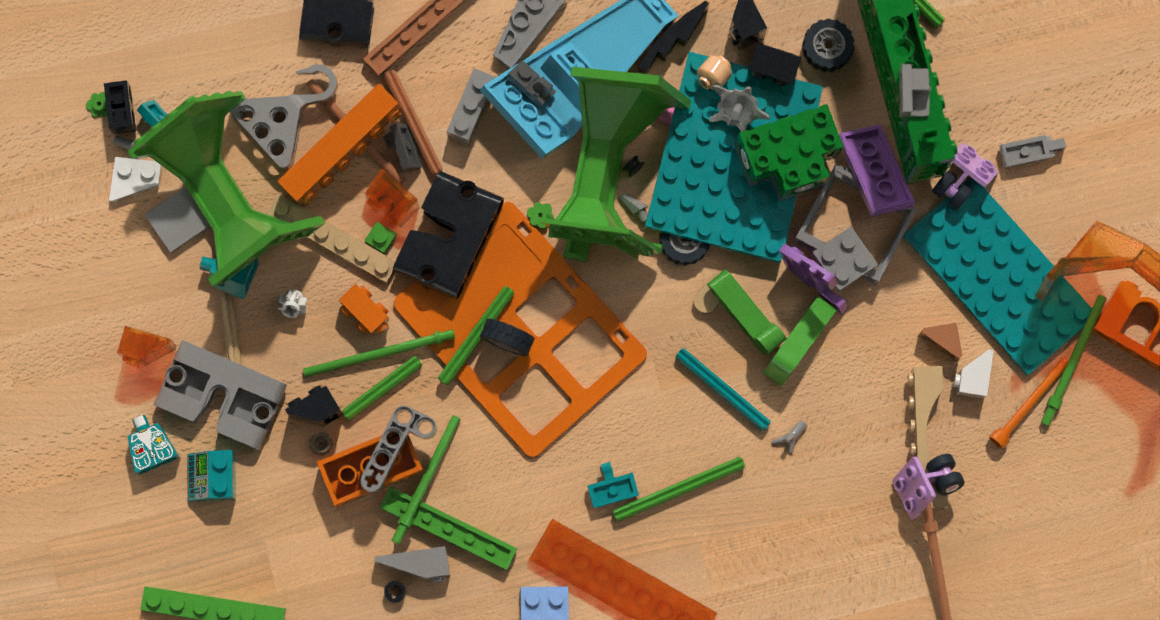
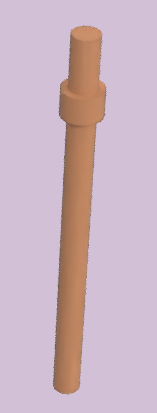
(372, 150)
(930, 527)

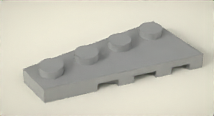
(524, 27)

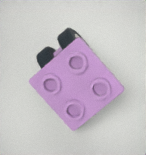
(973, 165)
(915, 485)

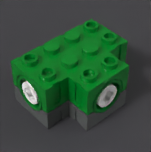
(790, 152)

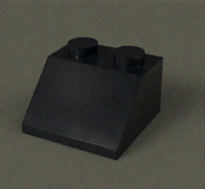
(746, 25)
(774, 63)

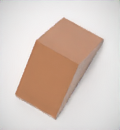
(945, 339)

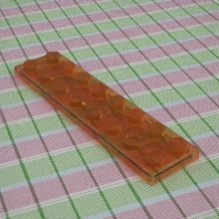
(612, 578)

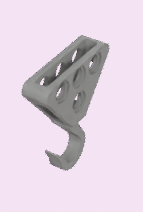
(288, 131)

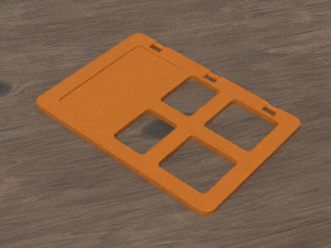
(524, 267)

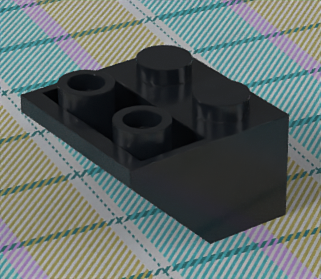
(316, 409)

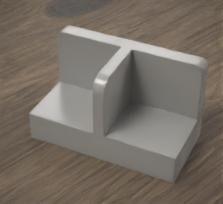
(914, 91)

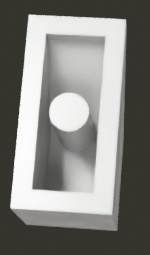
(975, 377)

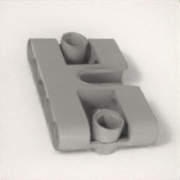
(206, 374)

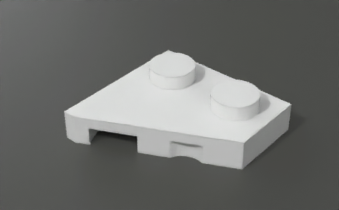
(133, 177)

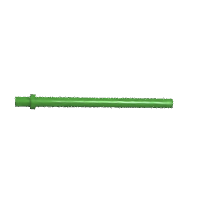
(437, 337)

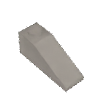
(424, 563)

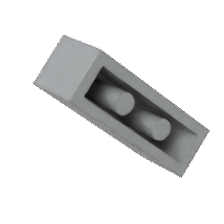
(469, 108)

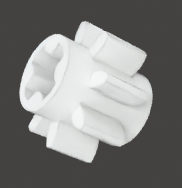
(292, 303)

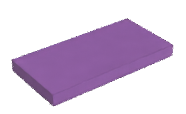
(876, 170)

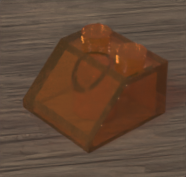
(391, 199)
(143, 347)

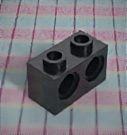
(119, 107)

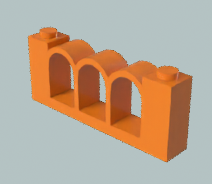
(1114, 316)

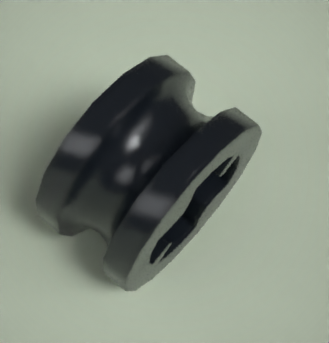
(633, 166)
(391, 585)

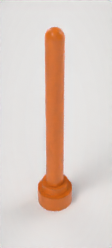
(1001, 436)

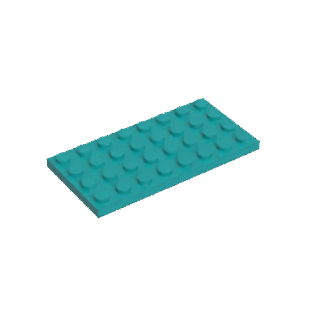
(996, 277)

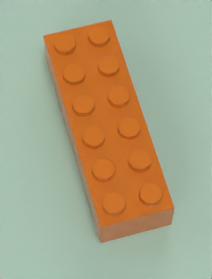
(340, 145)

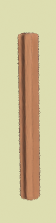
(413, 122)

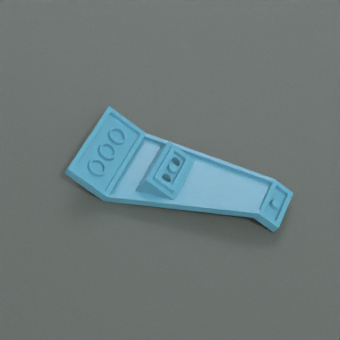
(603, 42)

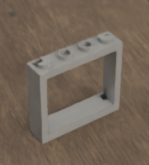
(812, 243)

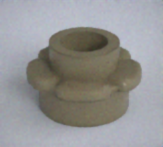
(321, 437)

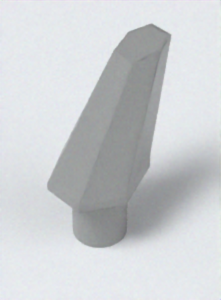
(635, 206)

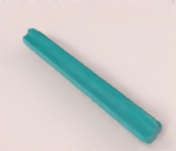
(723, 389)

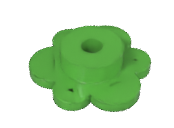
(92, 105)
(538, 208)

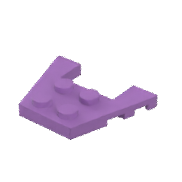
(813, 275)

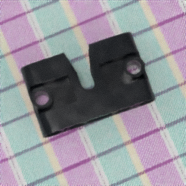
(351, 17)
(455, 257)

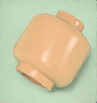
(714, 71)

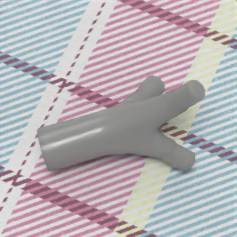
(122, 142)
(791, 436)

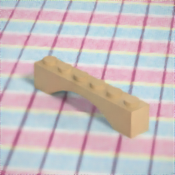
(926, 387)

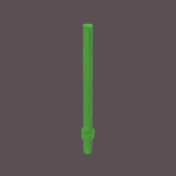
(1055, 402)
(406, 519)

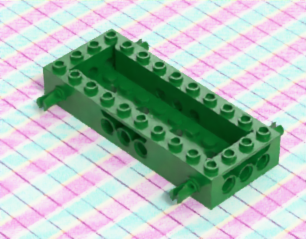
(898, 40)

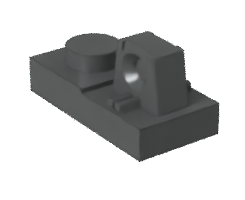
(531, 84)
(402, 140)

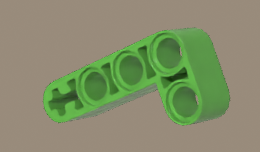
(748, 316)
(799, 341)

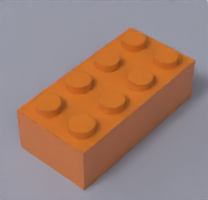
(344, 470)

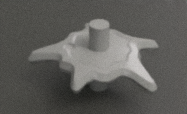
(737, 107)

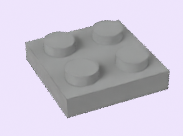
(845, 258)

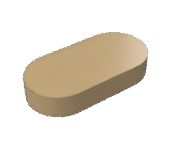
(705, 300)

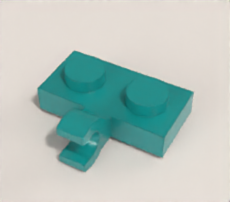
(612, 488)

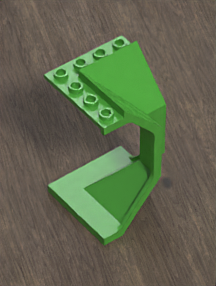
(613, 114)
(191, 148)

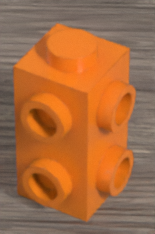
(370, 317)

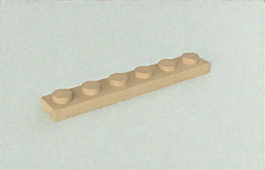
(336, 240)

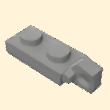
(1030, 150)

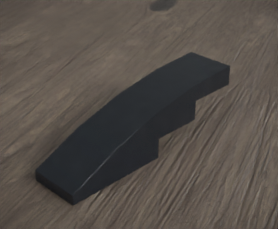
(679, 33)

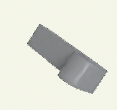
(393, 451)

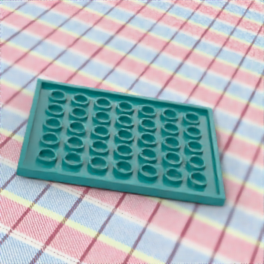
(700, 178)

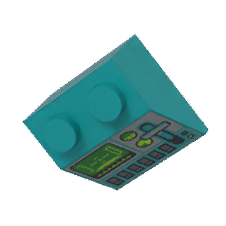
(211, 476)

